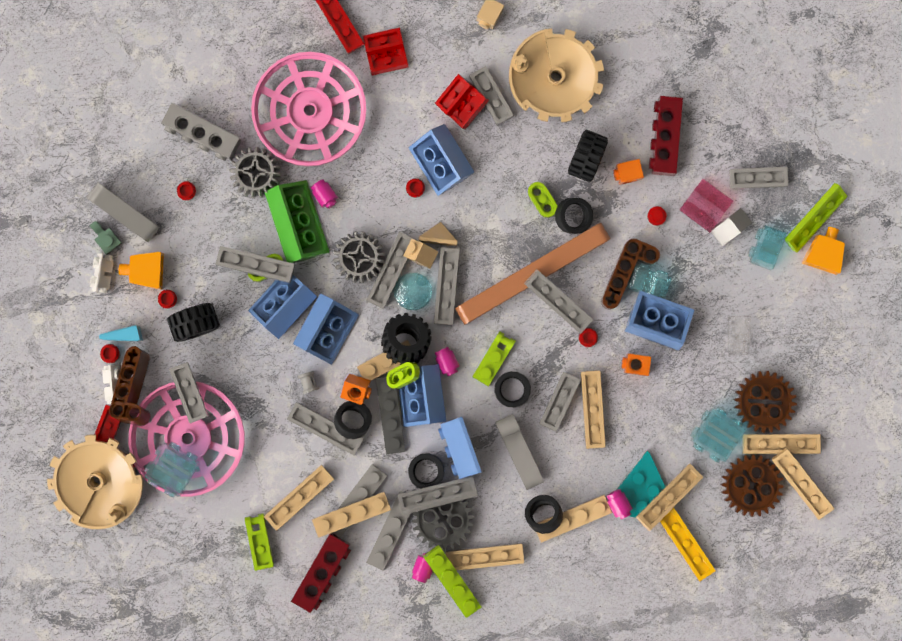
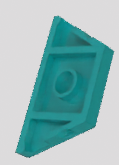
(642, 484)

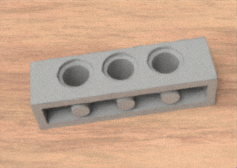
(176, 115)

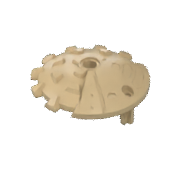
(548, 54)
(87, 501)

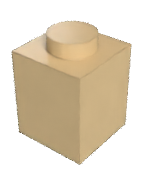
(489, 14)
(420, 253)

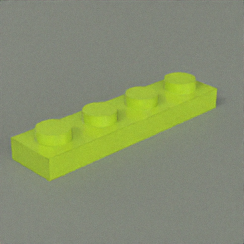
(816, 217)
(452, 581)

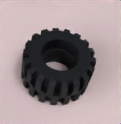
(588, 155)
(193, 322)
(407, 325)

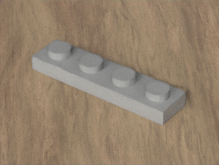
(255, 264)
(390, 272)
(446, 286)
(558, 301)
(322, 427)
(364, 489)
(437, 495)
(388, 537)

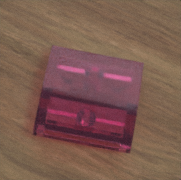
(706, 205)

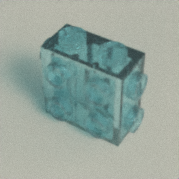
(717, 434)
(171, 469)

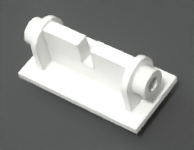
(101, 266)
(110, 375)

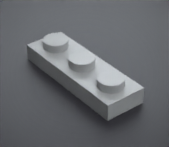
(496, 105)
(758, 177)
(188, 392)
(559, 401)

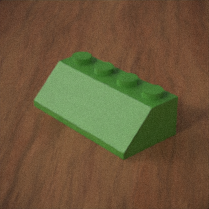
(296, 221)

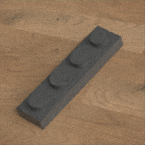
(390, 417)

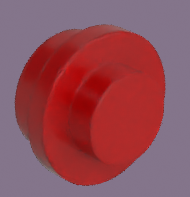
(415, 188)
(186, 190)
(656, 215)
(167, 299)
(588, 337)
(109, 353)

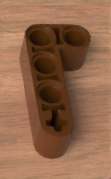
(618, 272)
(135, 364)

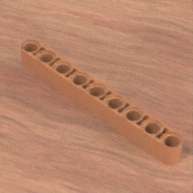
(546, 265)

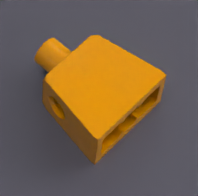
(826, 252)
(145, 270)

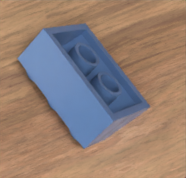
(441, 159)
(282, 305)
(659, 320)
(325, 329)
(423, 399)
(459, 448)

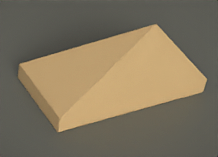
(438, 235)

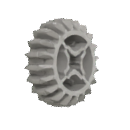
(255, 163)
(375, 260)

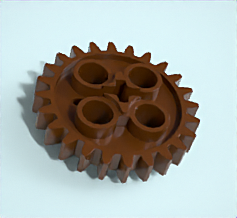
(765, 384)
(737, 494)

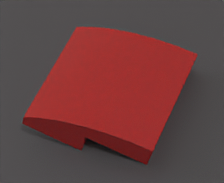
(385, 51)
(461, 101)

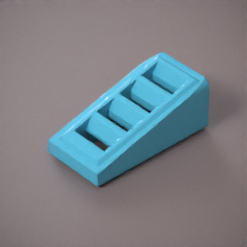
(126, 334)

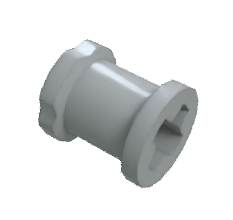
(308, 382)

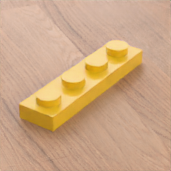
(687, 545)

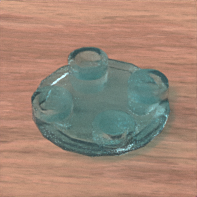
(413, 291)

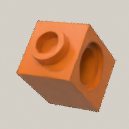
(628, 172)
(645, 362)
(350, 394)

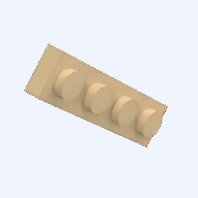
(593, 409)
(778, 442)
(802, 483)
(299, 497)
(669, 497)
(351, 514)
(578, 516)
(486, 556)

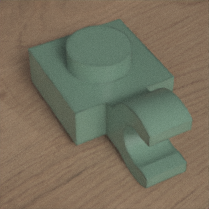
(106, 239)

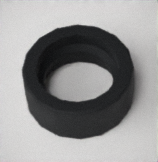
(587, 215)
(527, 389)
(344, 430)
(426, 456)
(537, 502)

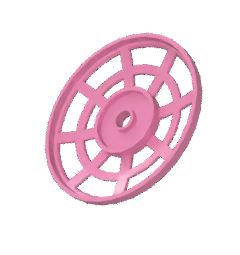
(308, 97)
(201, 436)

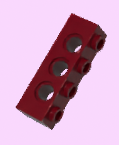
(673, 106)
(302, 597)

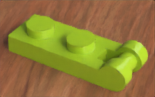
(493, 359)
(259, 542)

